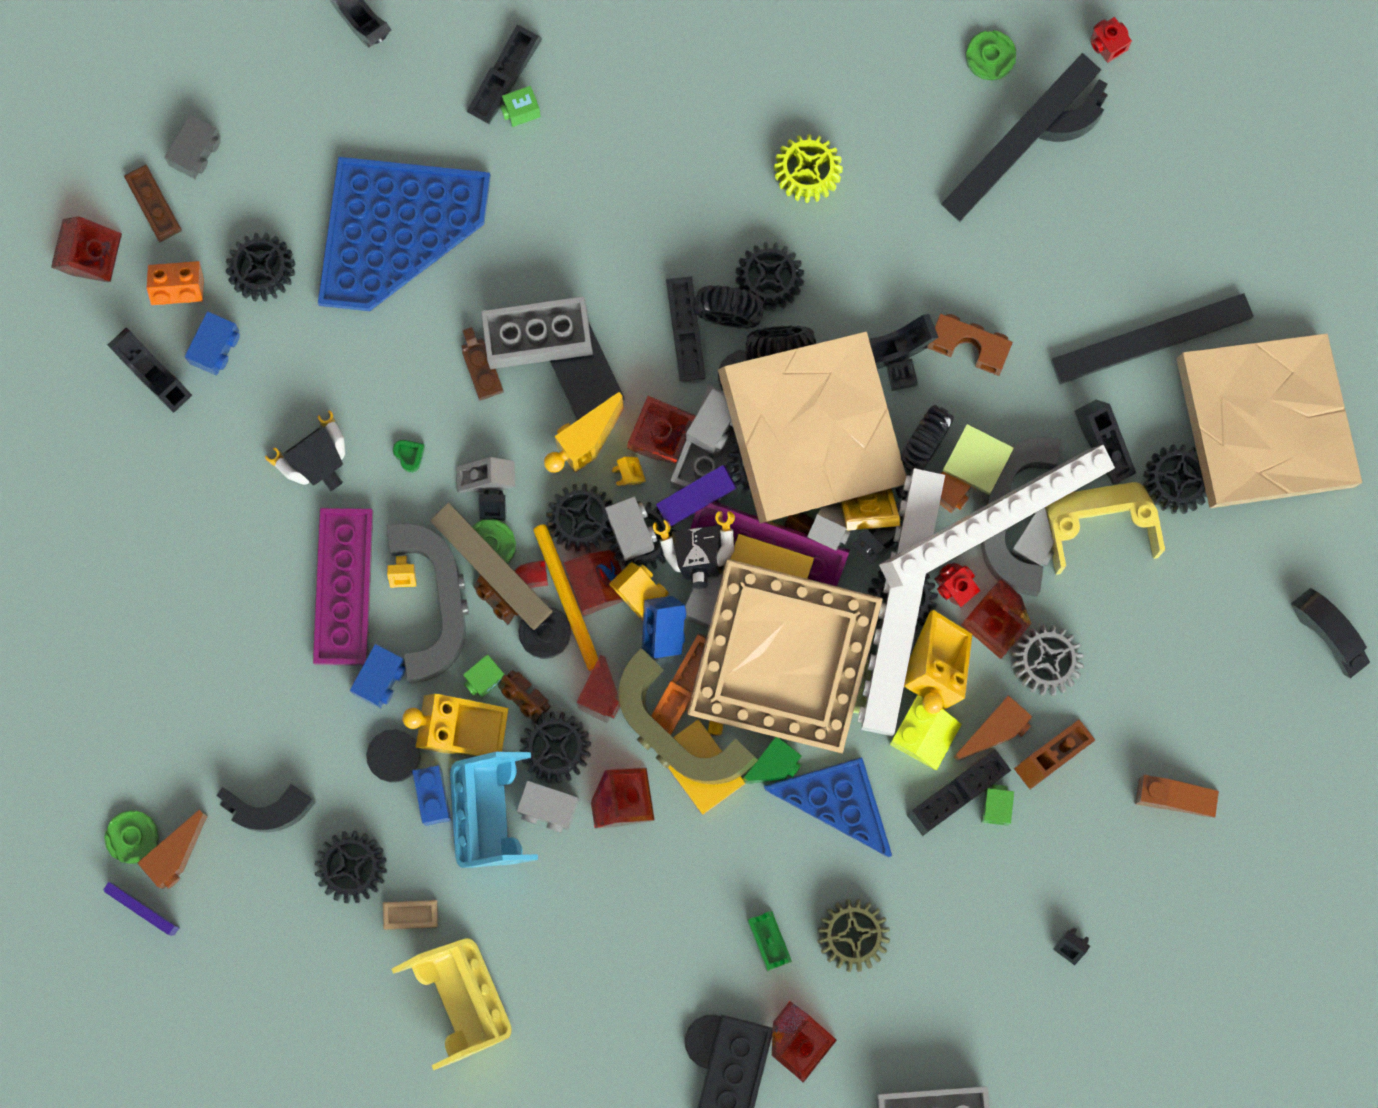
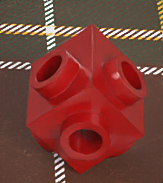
(1110, 39)
(956, 584)

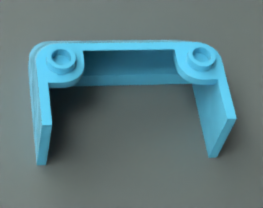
(481, 810)

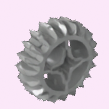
(1042, 648)

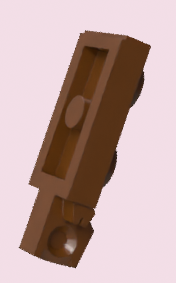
(484, 379)

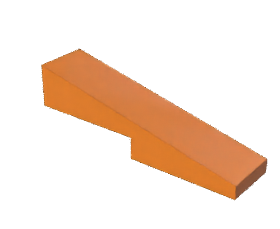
(679, 691)

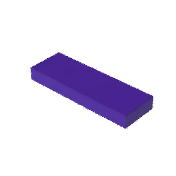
(696, 495)
(141, 909)

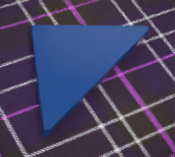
(840, 799)

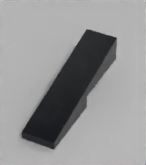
(504, 74)
(685, 328)
(958, 792)

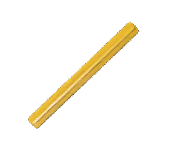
(566, 596)

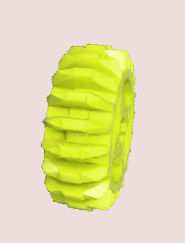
(817, 186)

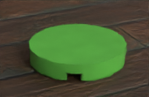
(991, 55)
(498, 536)
(131, 836)

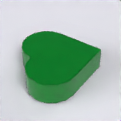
(409, 454)

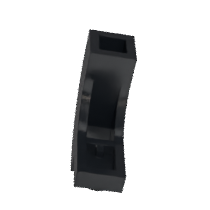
(362, 21)
(1080, 121)
(903, 342)
(149, 370)
(876, 541)
(1335, 630)
(282, 814)

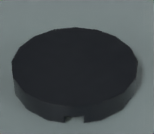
(548, 638)
(393, 756)
(700, 1039)

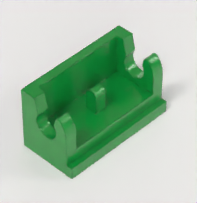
(769, 941)

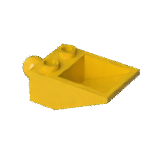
(584, 438)
(939, 663)
(462, 725)

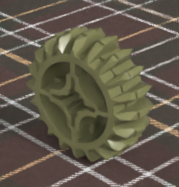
(876, 931)

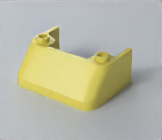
(1133, 497)
(466, 995)

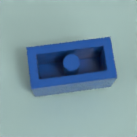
(212, 344)
(663, 627)
(378, 676)
(431, 795)

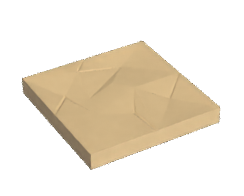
(1268, 420)
(812, 426)
(784, 656)

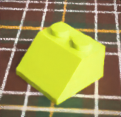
(926, 734)

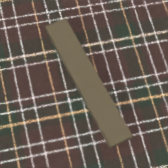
(491, 566)

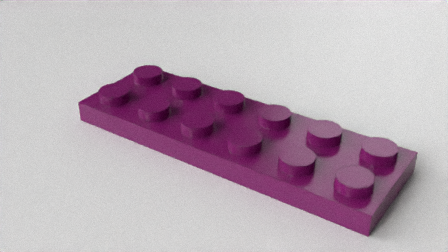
(827, 562)
(343, 586)

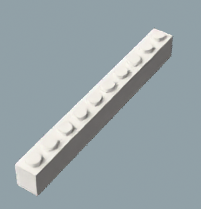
(996, 516)
(901, 608)

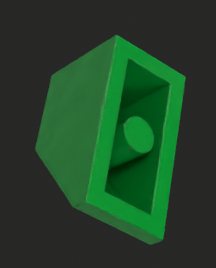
(774, 764)

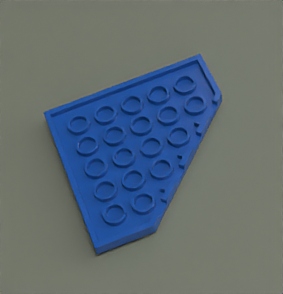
(393, 225)

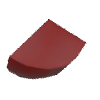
(533, 573)

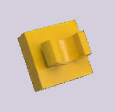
(630, 471)
(402, 573)

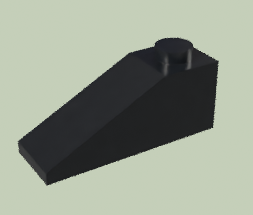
(1101, 428)

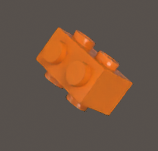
(175, 283)

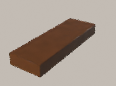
(152, 203)

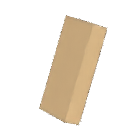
(410, 914)

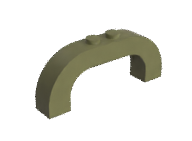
(633, 688)

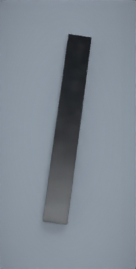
(1021, 137)
(1152, 338)

